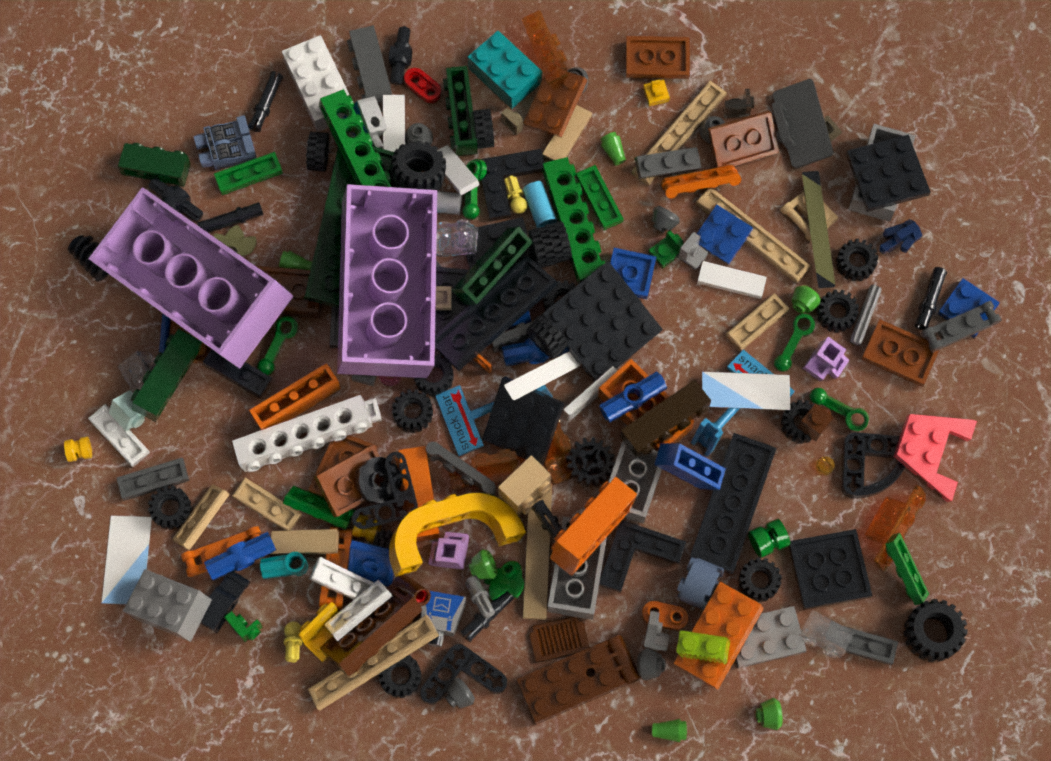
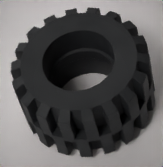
(417, 156)
(948, 617)

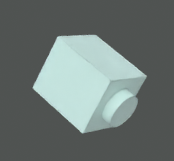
(122, 412)

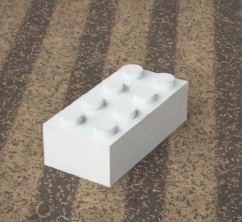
(313, 76)

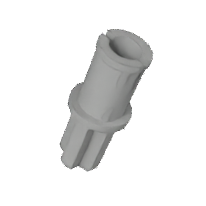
(479, 596)

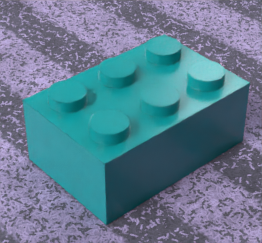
(504, 69)

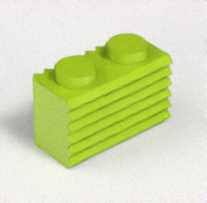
(703, 646)

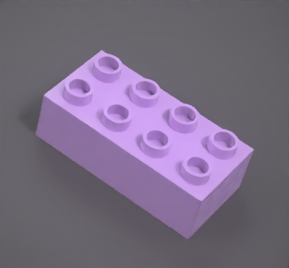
(191, 277)
(387, 282)

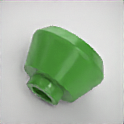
(805, 299)
(483, 565)
(770, 714)

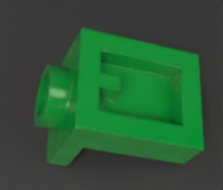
(667, 249)
(239, 624)

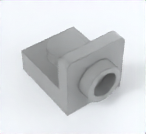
(692, 252)
(654, 638)

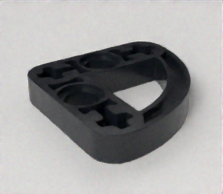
(865, 449)

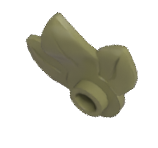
(237, 241)

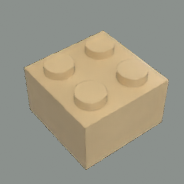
(525, 486)

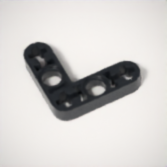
(400, 496)
(464, 666)

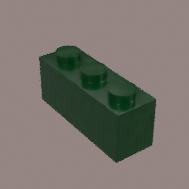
(154, 163)

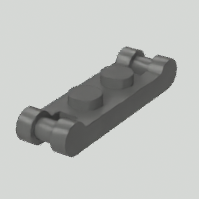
(961, 326)
(454, 464)

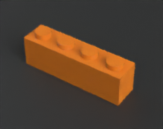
(296, 398)
(421, 481)

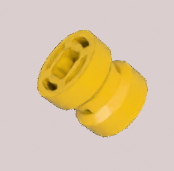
(78, 449)
(368, 533)

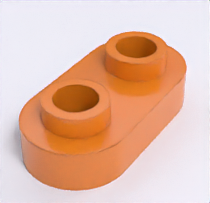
(666, 612)

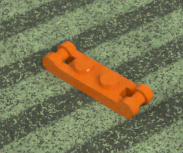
(698, 180)
(214, 549)
(342, 560)

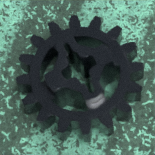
(596, 467)

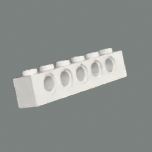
(269, 438)

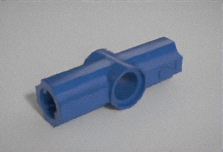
(524, 353)
(645, 390)
(240, 556)

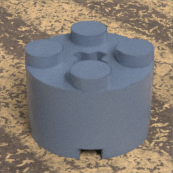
(700, 583)

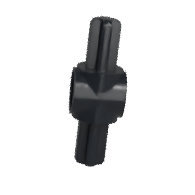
(400, 55)
(176, 198)

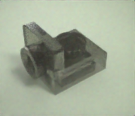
(739, 108)

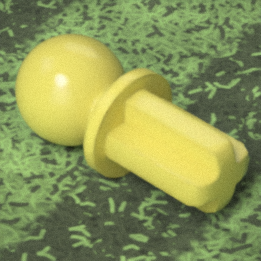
(518, 203)
(292, 641)

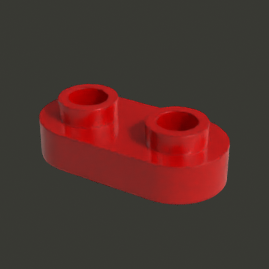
(423, 86)

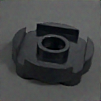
(365, 480)

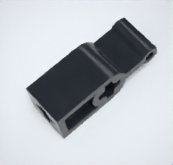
(224, 600)

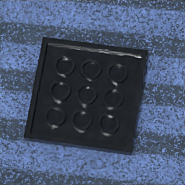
(602, 321)

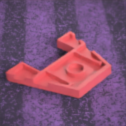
(923, 445)

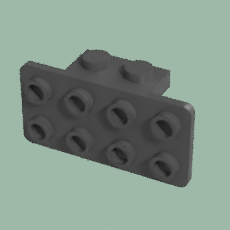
(801, 123)

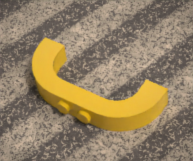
(480, 506)

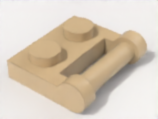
(800, 203)

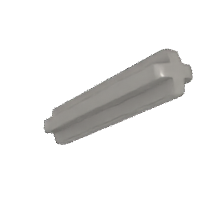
(865, 315)

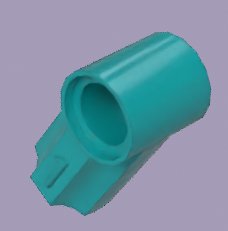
(281, 566)

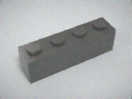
(369, 63)

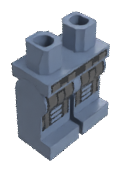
(228, 144)

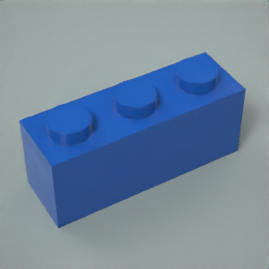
(689, 466)

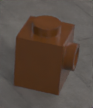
(816, 422)

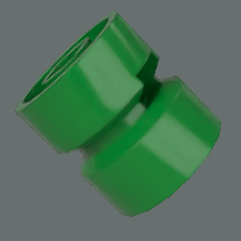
(761, 539)

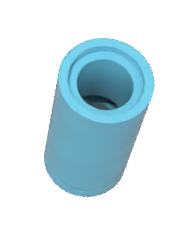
(539, 204)

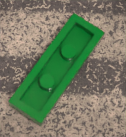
(248, 173)
(599, 197)
(315, 506)
(906, 569)

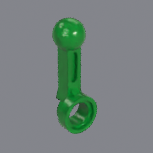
(471, 210)
(783, 361)
(267, 364)
(820, 397)

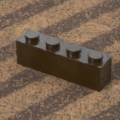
(665, 419)

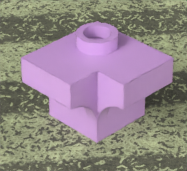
(826, 359)
(449, 551)

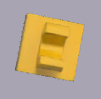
(656, 92)

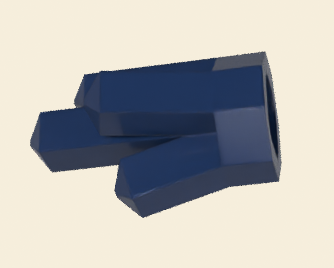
(901, 235)

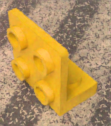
(315, 633)

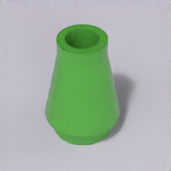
(613, 147)
(294, 261)
(670, 730)

